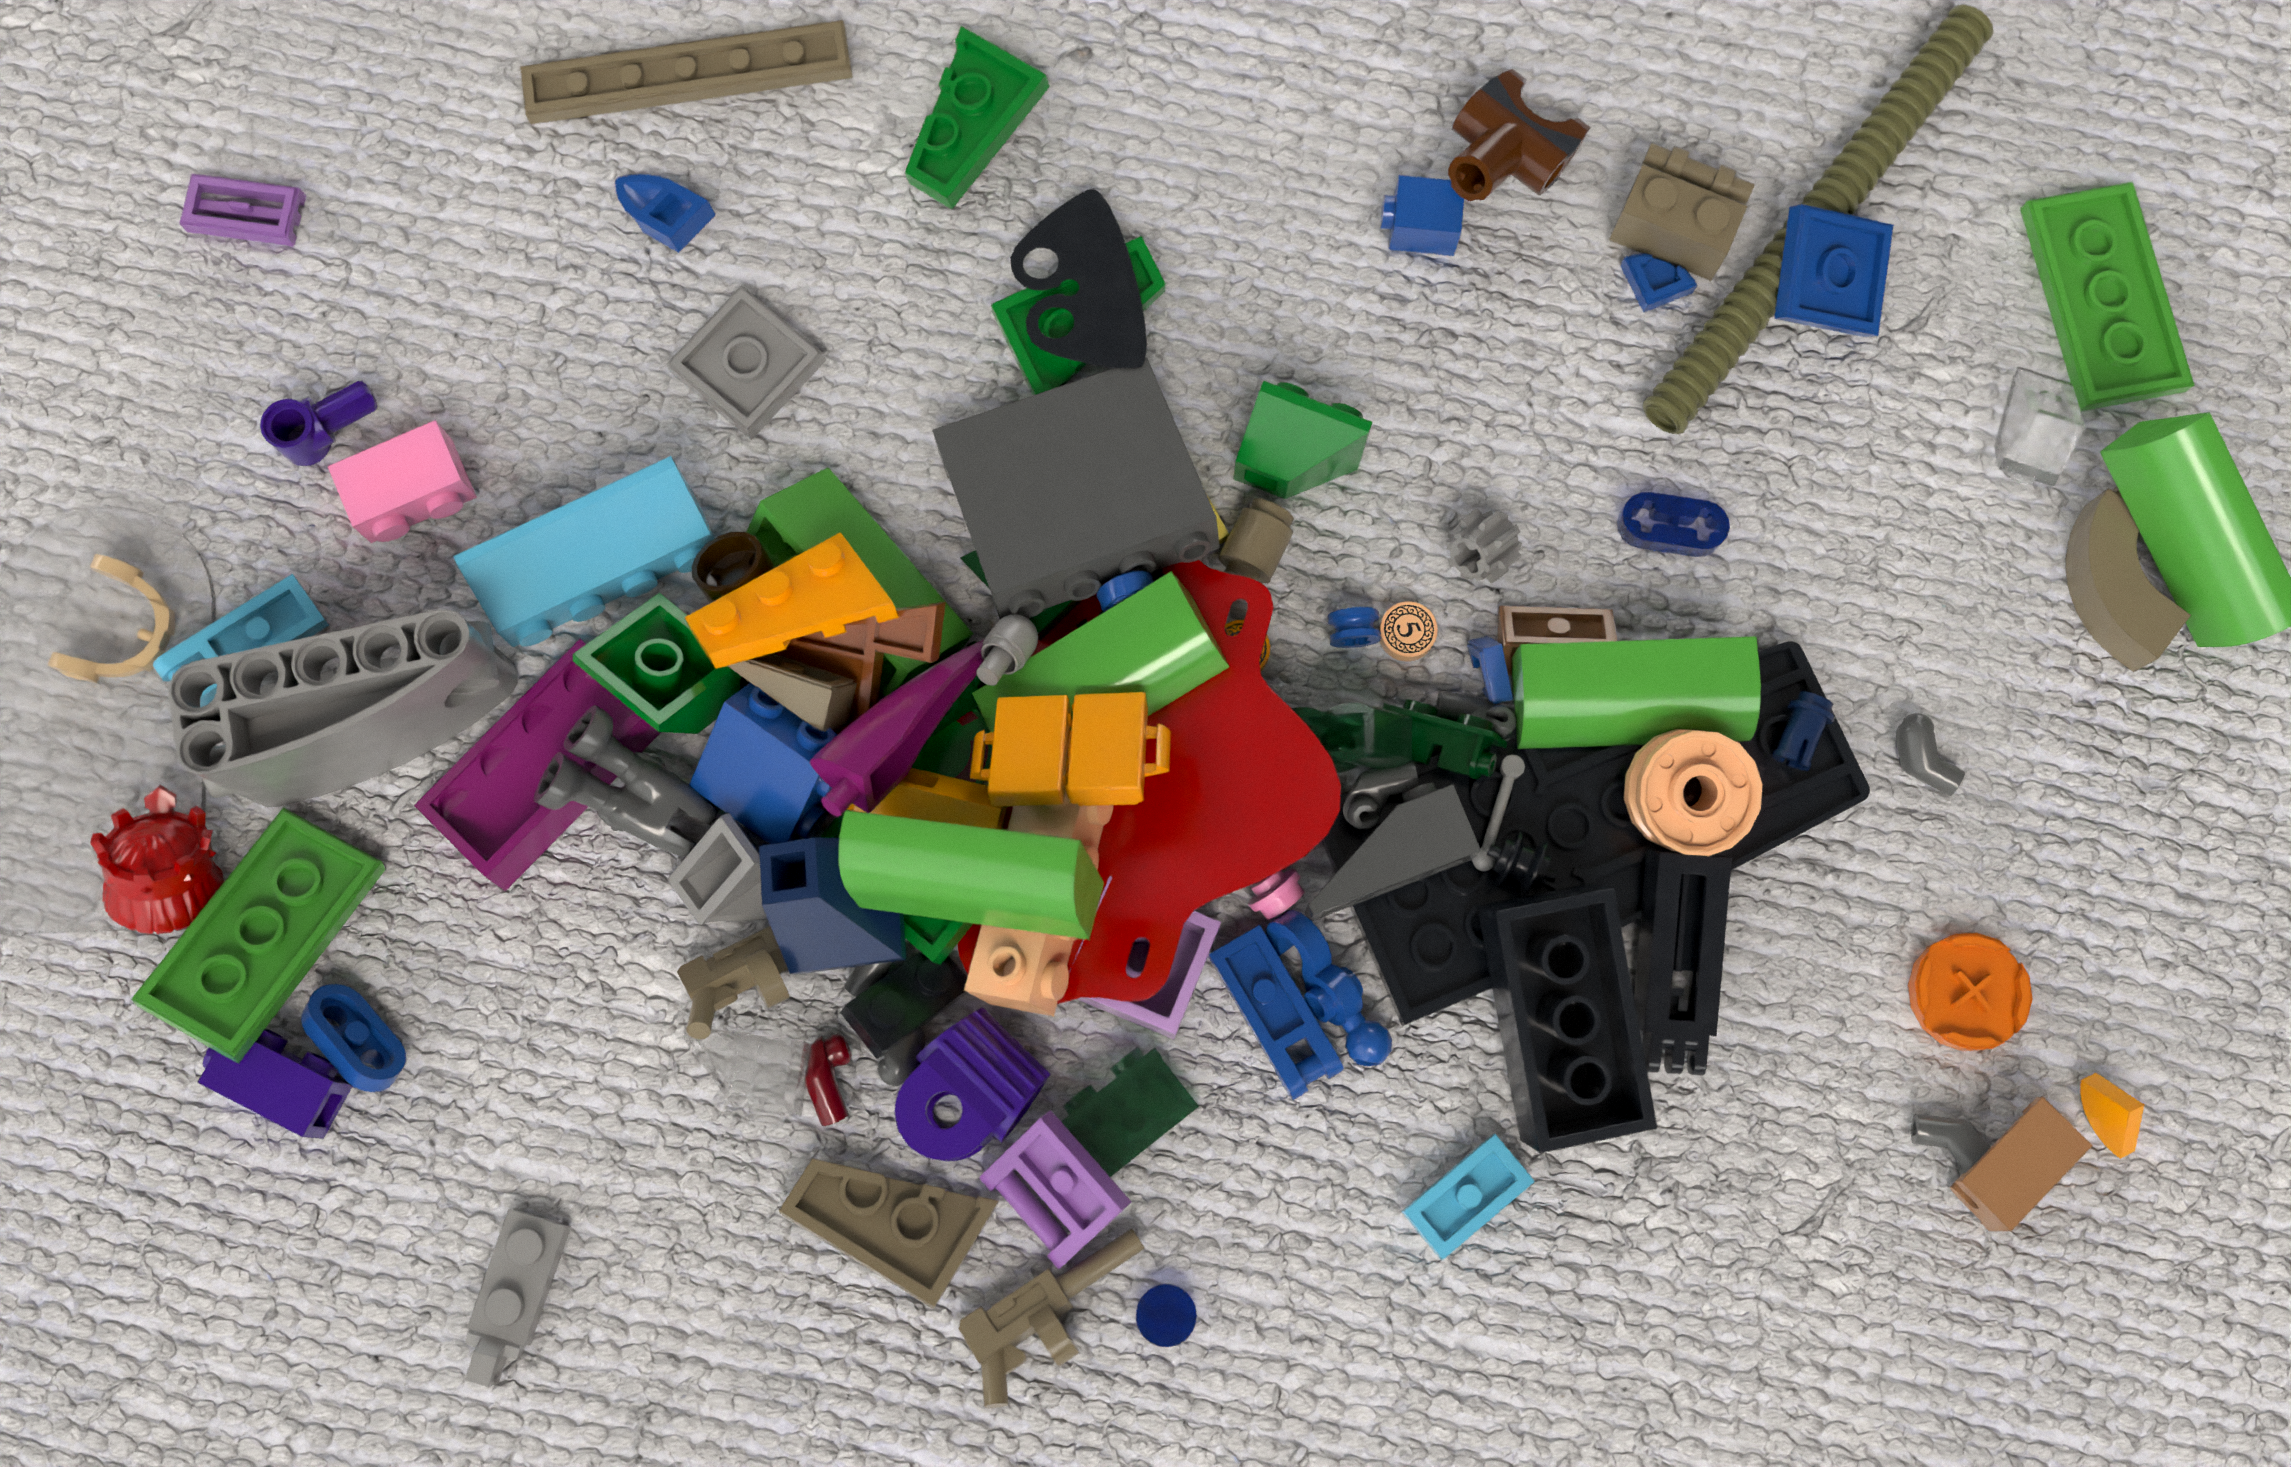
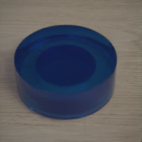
(1166, 1315)

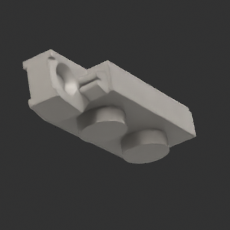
(513, 1293)

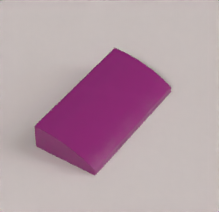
(489, 794)

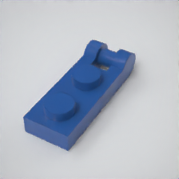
(1275, 1010)

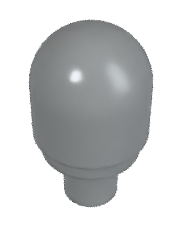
(1007, 648)

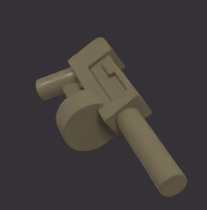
(729, 972)
(1033, 1310)

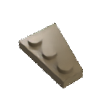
(890, 1226)

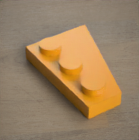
(798, 598)

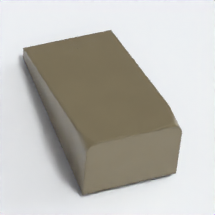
(805, 690)

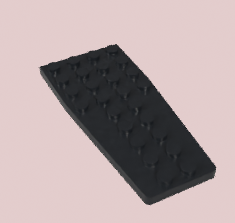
(1430, 931)

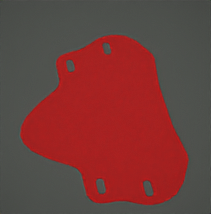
(1238, 802)

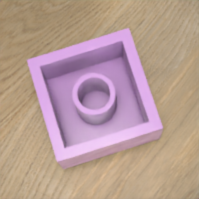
(1167, 1007)

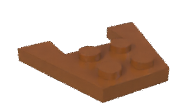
(861, 649)

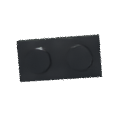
(904, 1002)

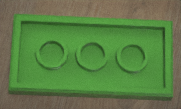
(2106, 296)
(259, 935)

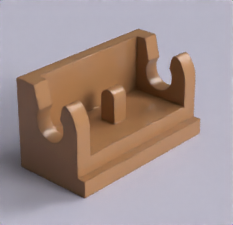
(2021, 1167)

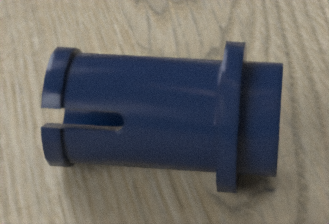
(1803, 729)

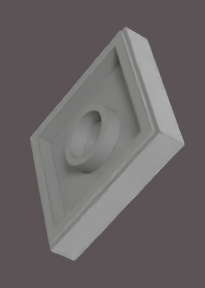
(746, 362)

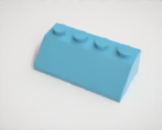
(587, 554)

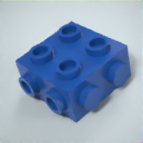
(762, 767)

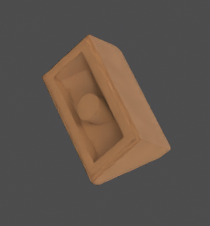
(1551, 625)

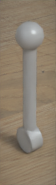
(1511, 769)

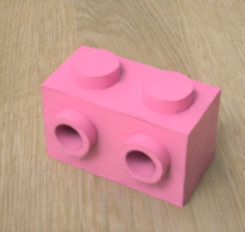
(402, 483)

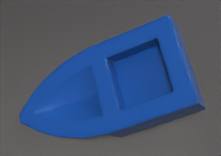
(664, 208)

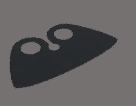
(1108, 305)

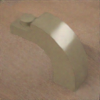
(2111, 589)

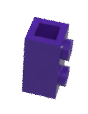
(279, 1085)

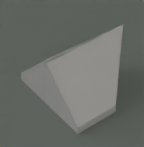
(721, 875)

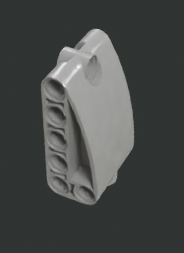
(339, 725)

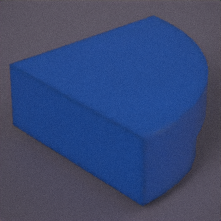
(1656, 280)
(1490, 657)

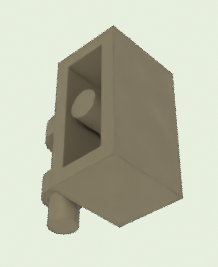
(1680, 219)

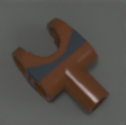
(1509, 141)

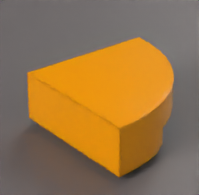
(2112, 1114)

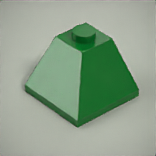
(659, 669)

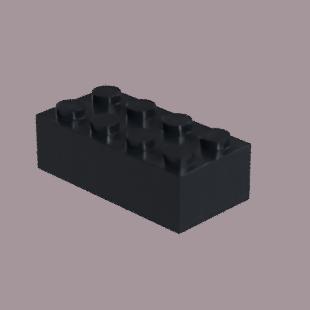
(1567, 1017)

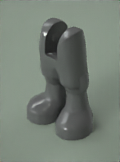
(644, 802)

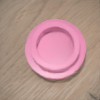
(1276, 893)

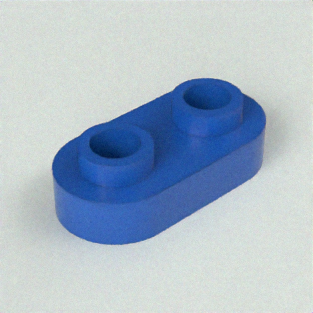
(356, 1040)

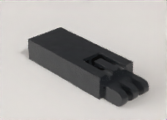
(1681, 932)

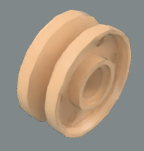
(1727, 800)

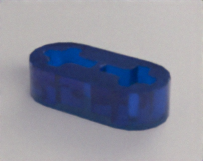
(1674, 512)

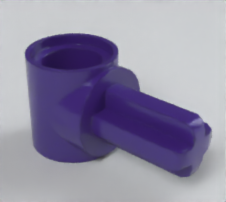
(320, 422)

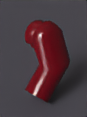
(821, 1081)

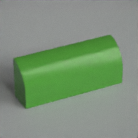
(824, 507)
(2202, 529)
(1142, 644)
(1634, 690)
(969, 874)

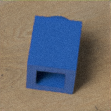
(1423, 216)

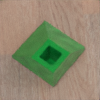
(1298, 441)

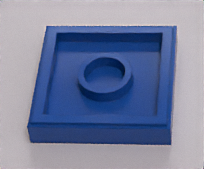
(1833, 271)

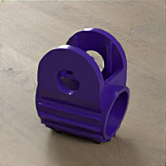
(988, 1075)

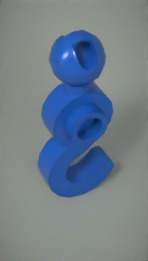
(1330, 990)

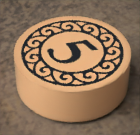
(1408, 631)

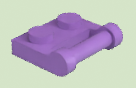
(1064, 1179)

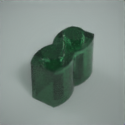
(1361, 735)

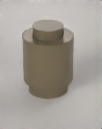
(1257, 541)

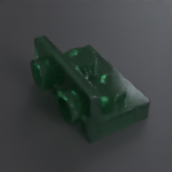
(1129, 1110)

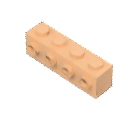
(1029, 967)

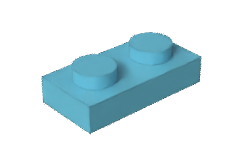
(1467, 1196)

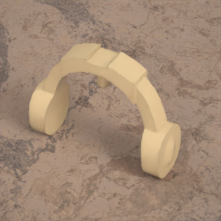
(158, 640)

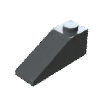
(1412, 843)

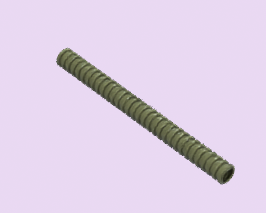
(1839, 190)

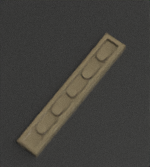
(685, 72)

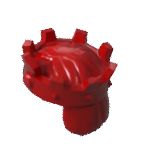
(157, 866)

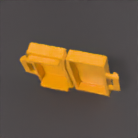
(1098, 756)

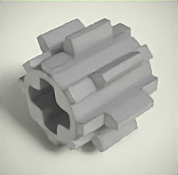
(1484, 545)

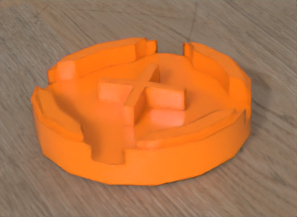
(1969, 992)

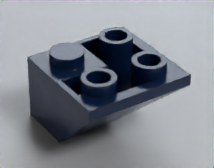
(815, 915)

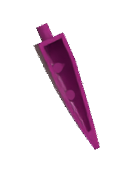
(885, 740)

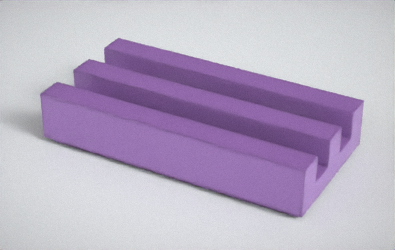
(286, 217)

